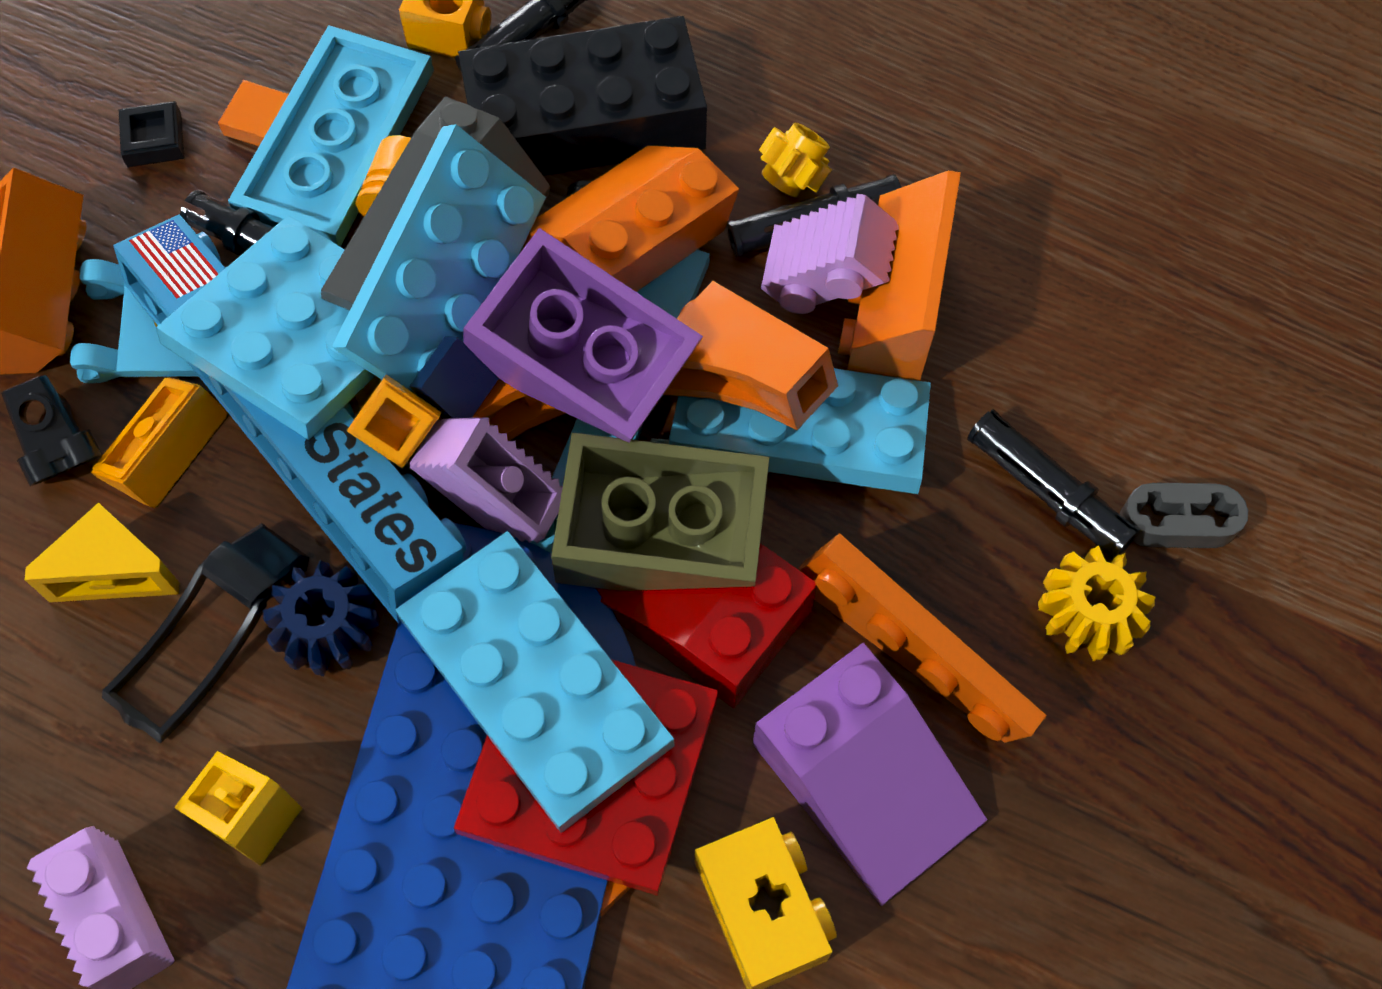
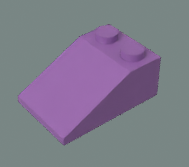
(578, 338)
(869, 773)

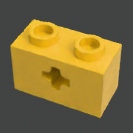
(763, 947)

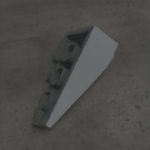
(362, 250)

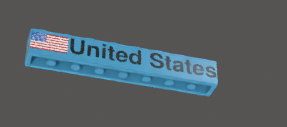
(345, 485)

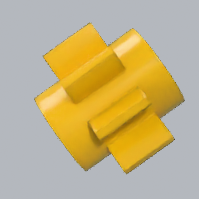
(795, 159)

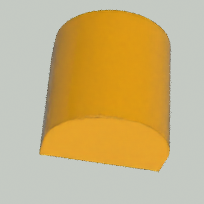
(394, 421)

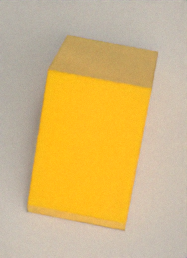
(99, 562)
(239, 806)

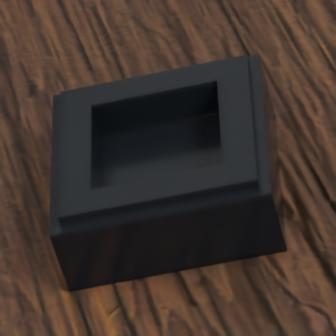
(151, 134)

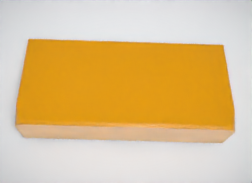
(160, 441)

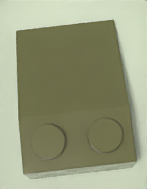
(658, 516)

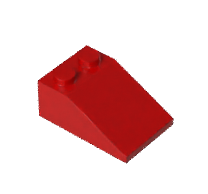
(720, 633)

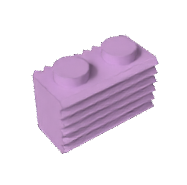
(830, 254)
(489, 477)
(100, 911)

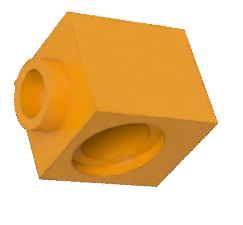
(444, 25)

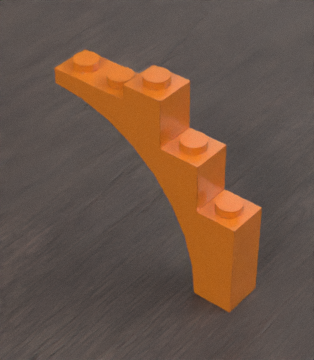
(740, 361)

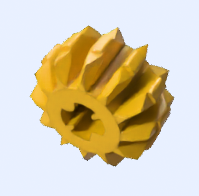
(1105, 624)

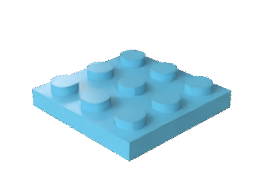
(270, 331)

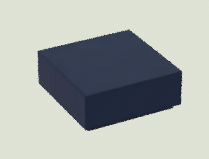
(454, 380)

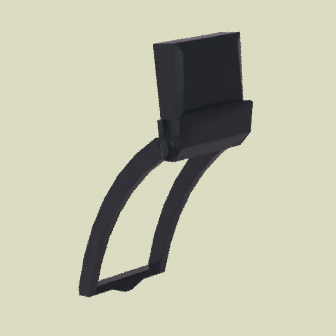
(245, 572)

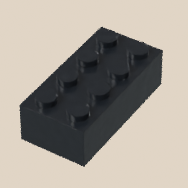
(592, 93)

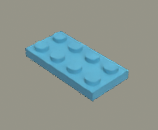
(330, 131)
(439, 258)
(860, 435)
(535, 680)

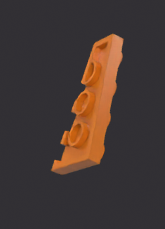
(918, 641)

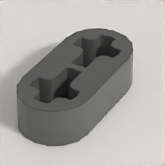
(1182, 510)

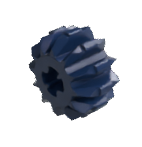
(304, 602)

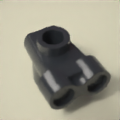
(56, 441)

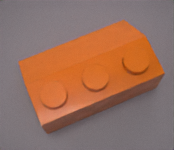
(644, 213)
(37, 272)
(901, 315)

